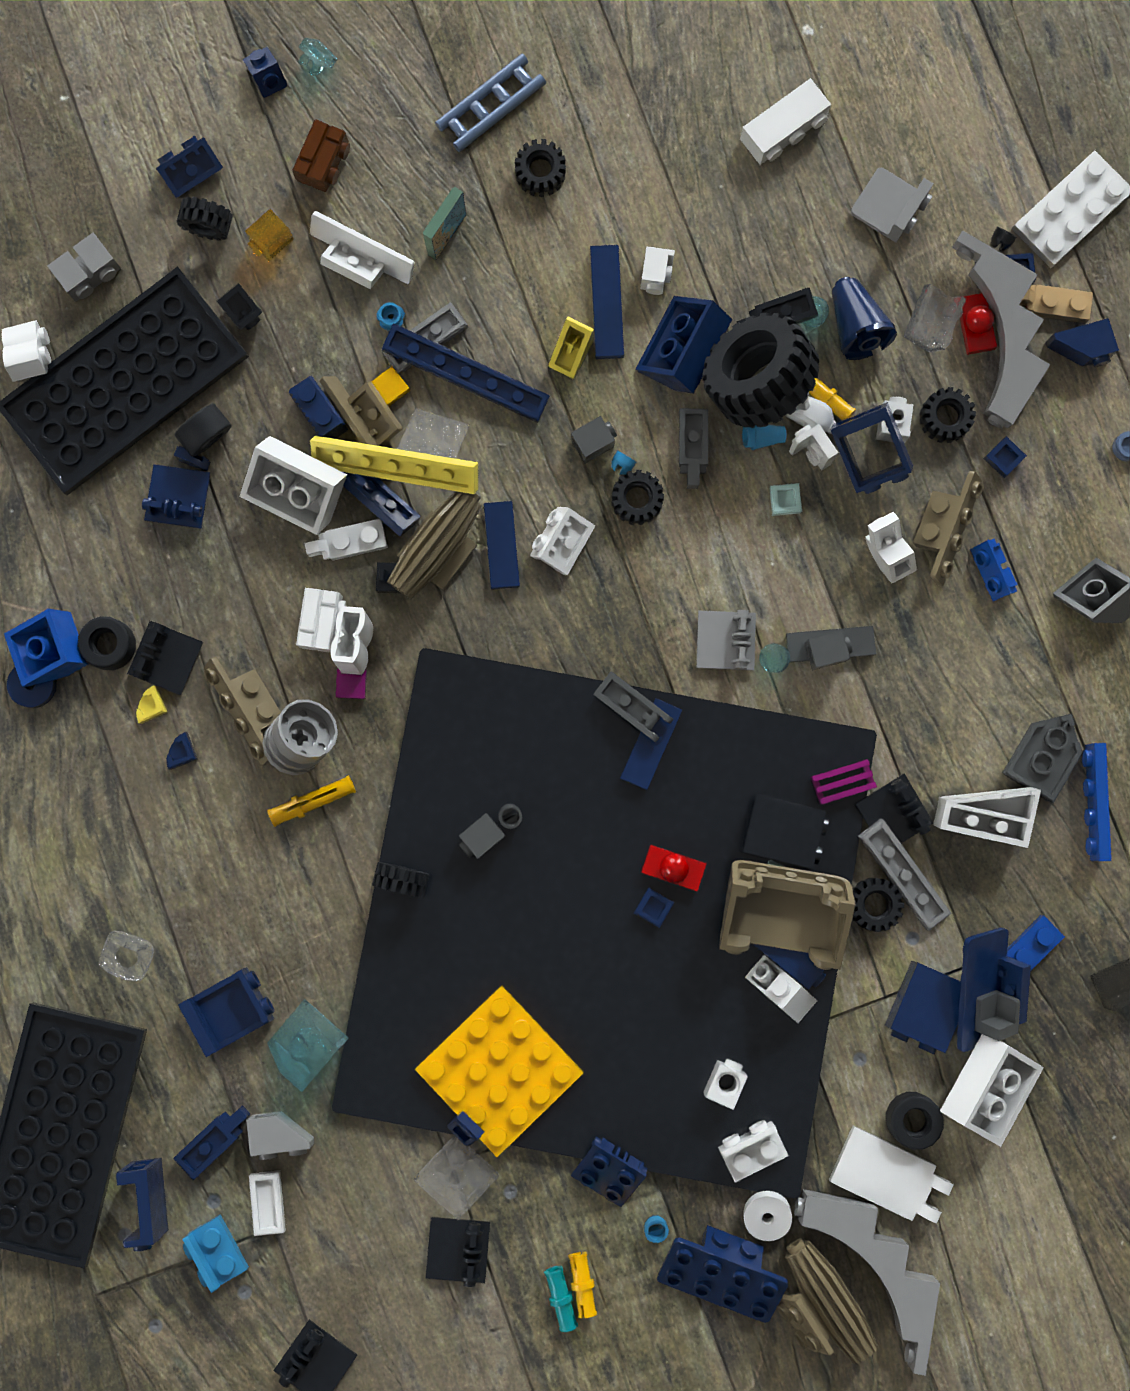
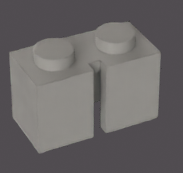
(86, 271)

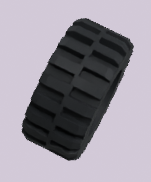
(774, 390)

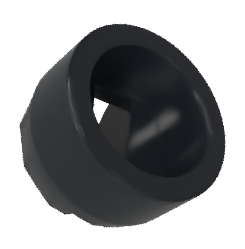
(1003, 237)

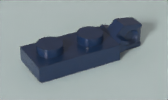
(211, 1142)

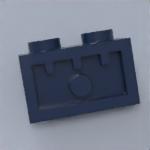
(189, 166)

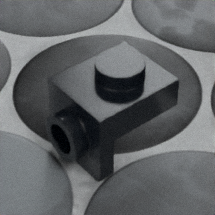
(240, 307)

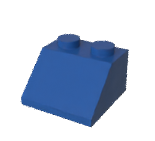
(45, 647)

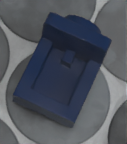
(265, 72)

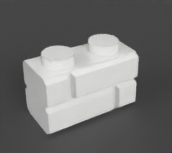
(318, 619)

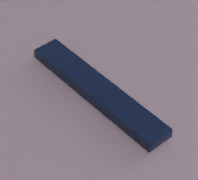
(465, 373)

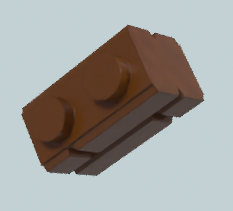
(321, 156)

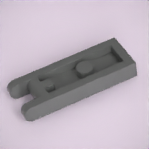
(631, 705)

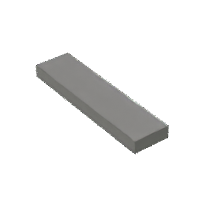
(904, 874)

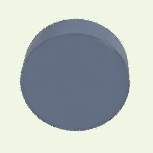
(1121, 446)

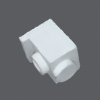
(656, 269)
(899, 407)

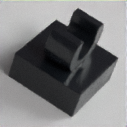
(383, 573)

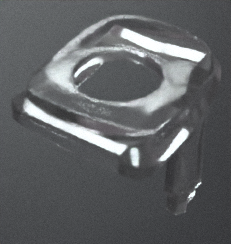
(141, 946)

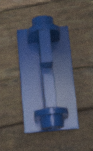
(988, 558)

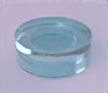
(823, 311)
(774, 658)

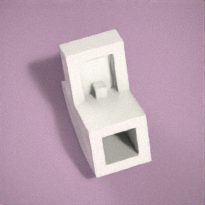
(890, 549)

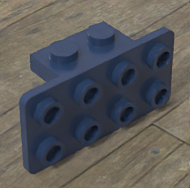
(984, 971)
(724, 1273)

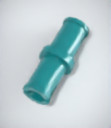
(561, 1298)

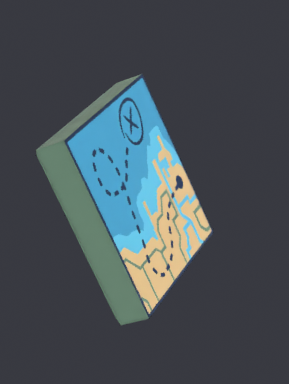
(444, 223)

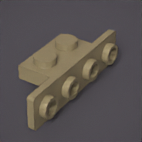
(363, 411)
(945, 523)
(247, 702)

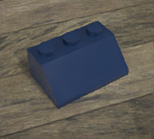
(683, 343)

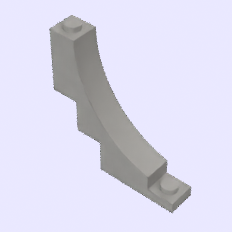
(1004, 287)
(910, 1293)

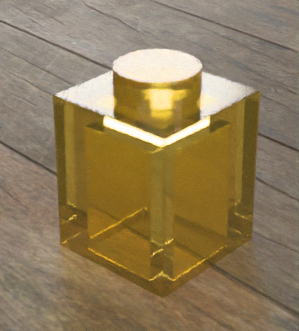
(268, 235)

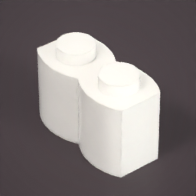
(25, 350)
(351, 642)

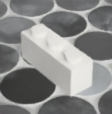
(785, 122)

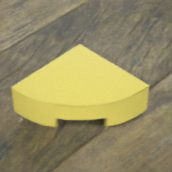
(150, 705)

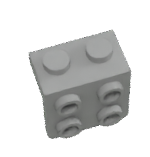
(891, 203)

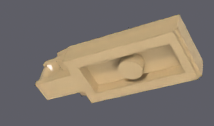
(1058, 303)

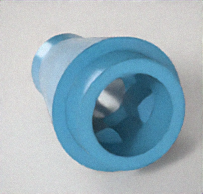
(763, 436)

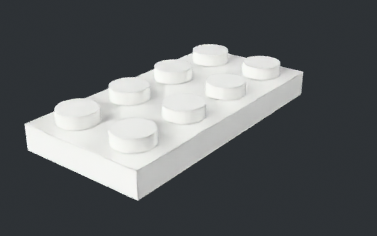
(1072, 209)

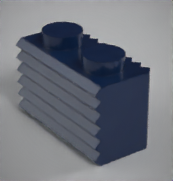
(317, 409)

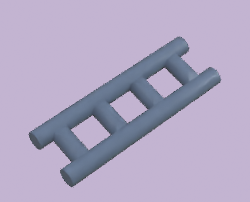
(473, 100)

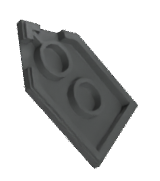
(1046, 756)

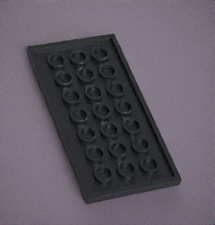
(122, 381)
(63, 1130)

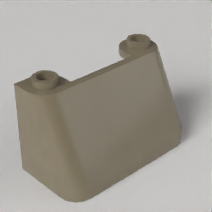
(787, 911)

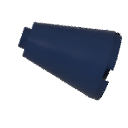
(860, 320)

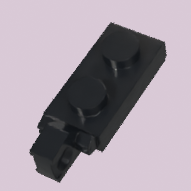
(797, 305)

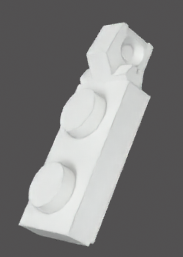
(349, 541)

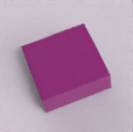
(351, 685)

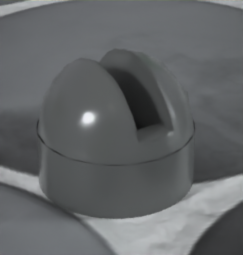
(513, 820)

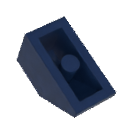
(1086, 344)

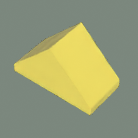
(571, 347)

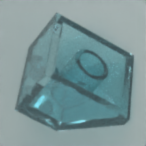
(305, 1045)

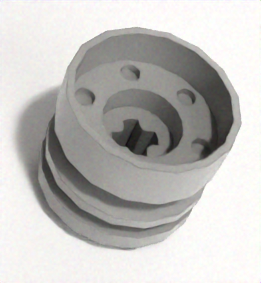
(300, 737)

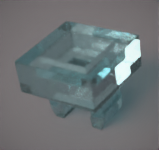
(318, 53)

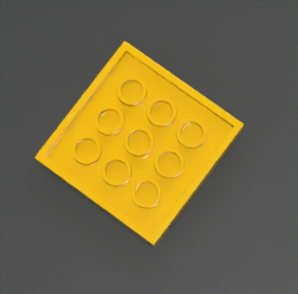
(499, 1070)

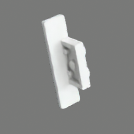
(358, 255)

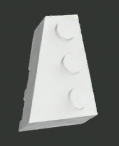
(991, 815)

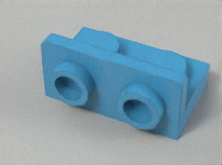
(214, 1253)

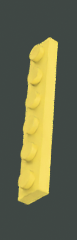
(396, 464)

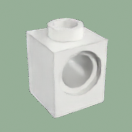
(729, 1096)

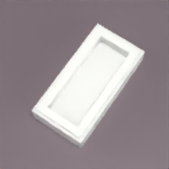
(267, 1203)

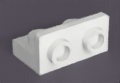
(820, 448)
(562, 539)
(752, 1150)

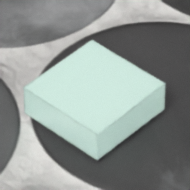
(785, 499)

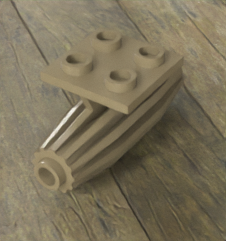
(437, 546)
(824, 1306)

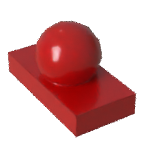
(977, 325)
(673, 868)

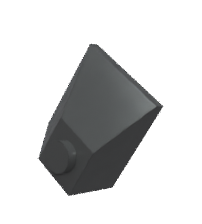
(1098, 593)

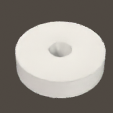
(770, 1228)

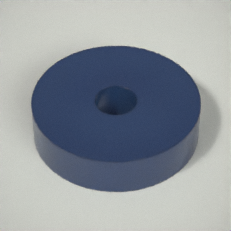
(34, 698)

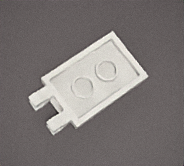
(888, 1175)

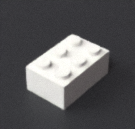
(292, 485)
(991, 1089)

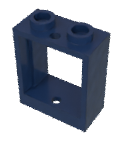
(858, 422)

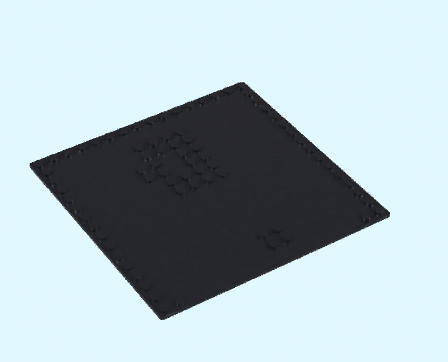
(558, 920)

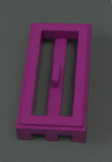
(866, 775)

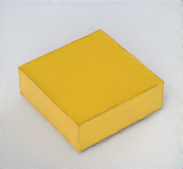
(390, 386)

